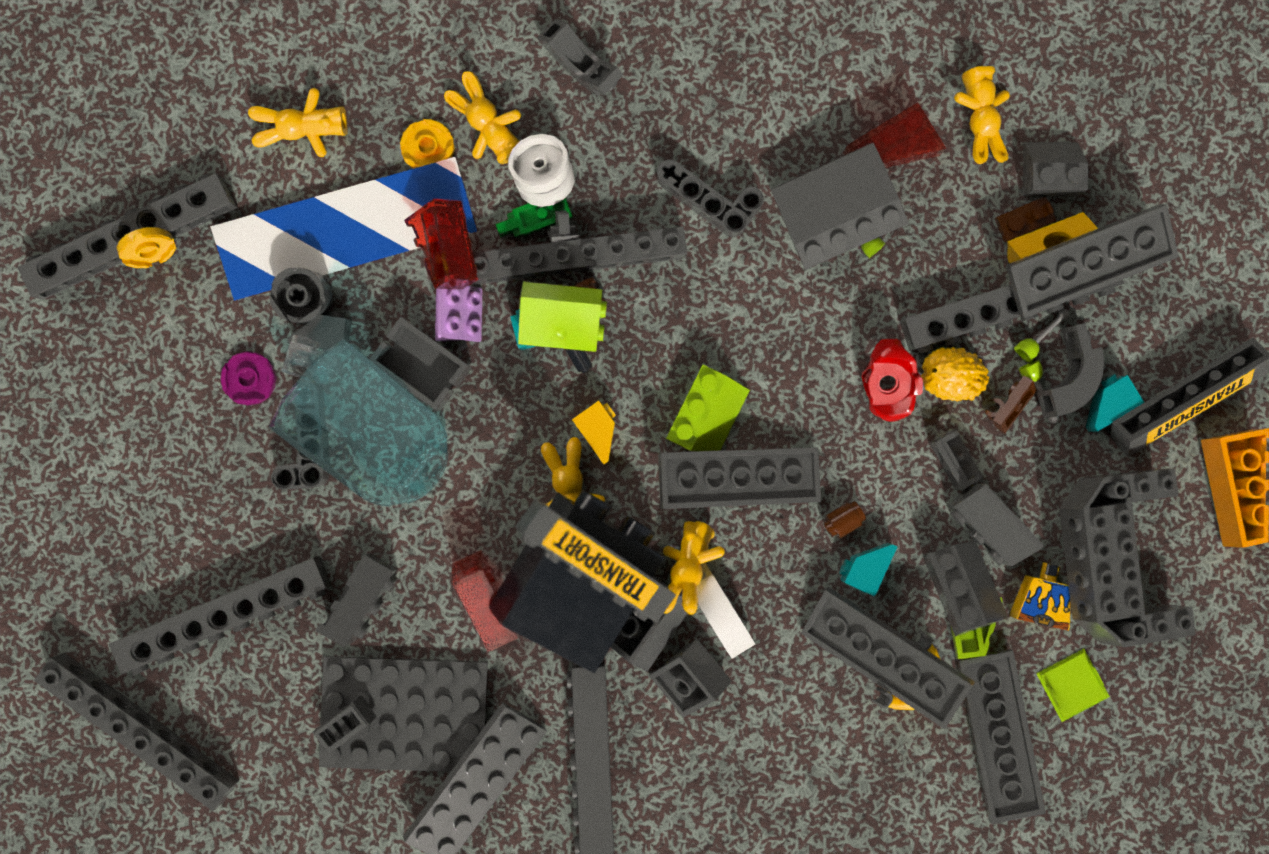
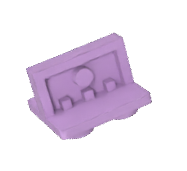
(459, 314)

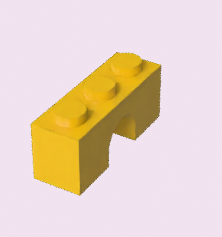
(1049, 236)

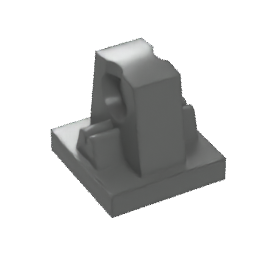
(562, 230)

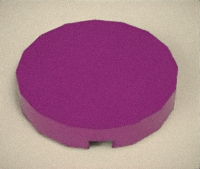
(258, 378)

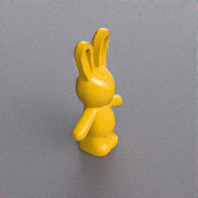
(483, 117)
(986, 119)
(295, 124)
(567, 478)
(687, 571)

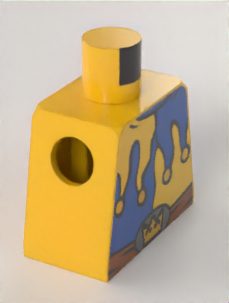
(1043, 599)

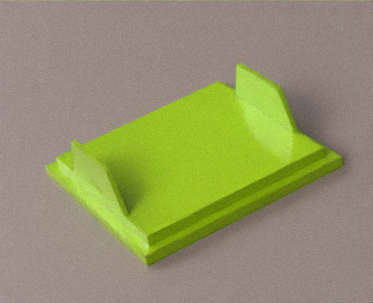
(1073, 685)

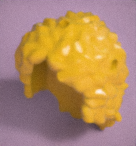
(957, 375)

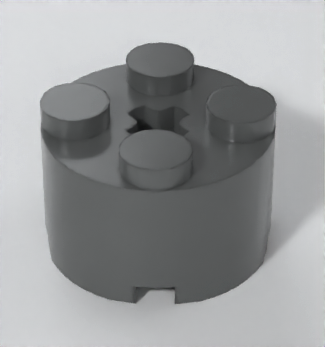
(285, 295)

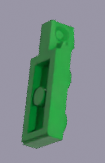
(530, 219)

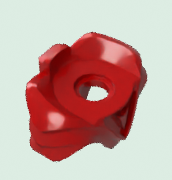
(893, 360)

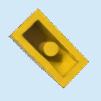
(597, 428)

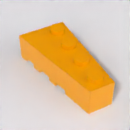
(1239, 485)

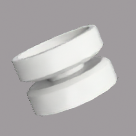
(541, 170)

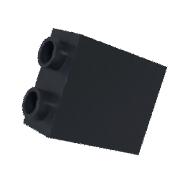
(562, 610)

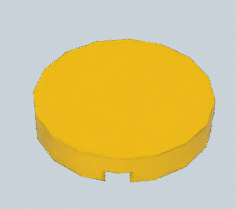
(434, 149)
(145, 247)

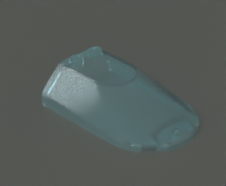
(363, 428)

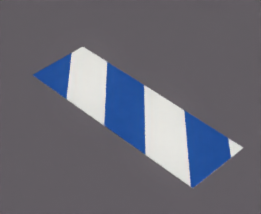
(334, 228)

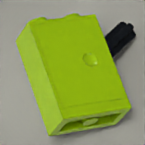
(562, 319)

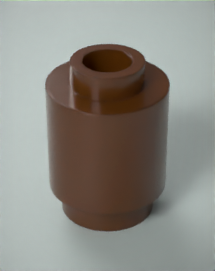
(844, 519)

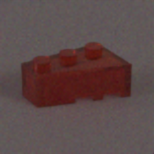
(902, 138)
(445, 243)
(476, 588)

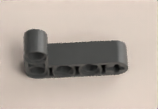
(706, 194)
(300, 474)

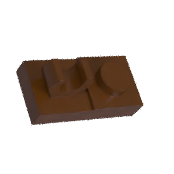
(1025, 219)
(1018, 398)

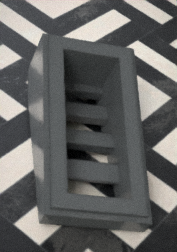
(359, 714)

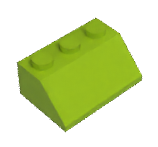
(707, 412)

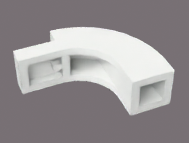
(722, 615)

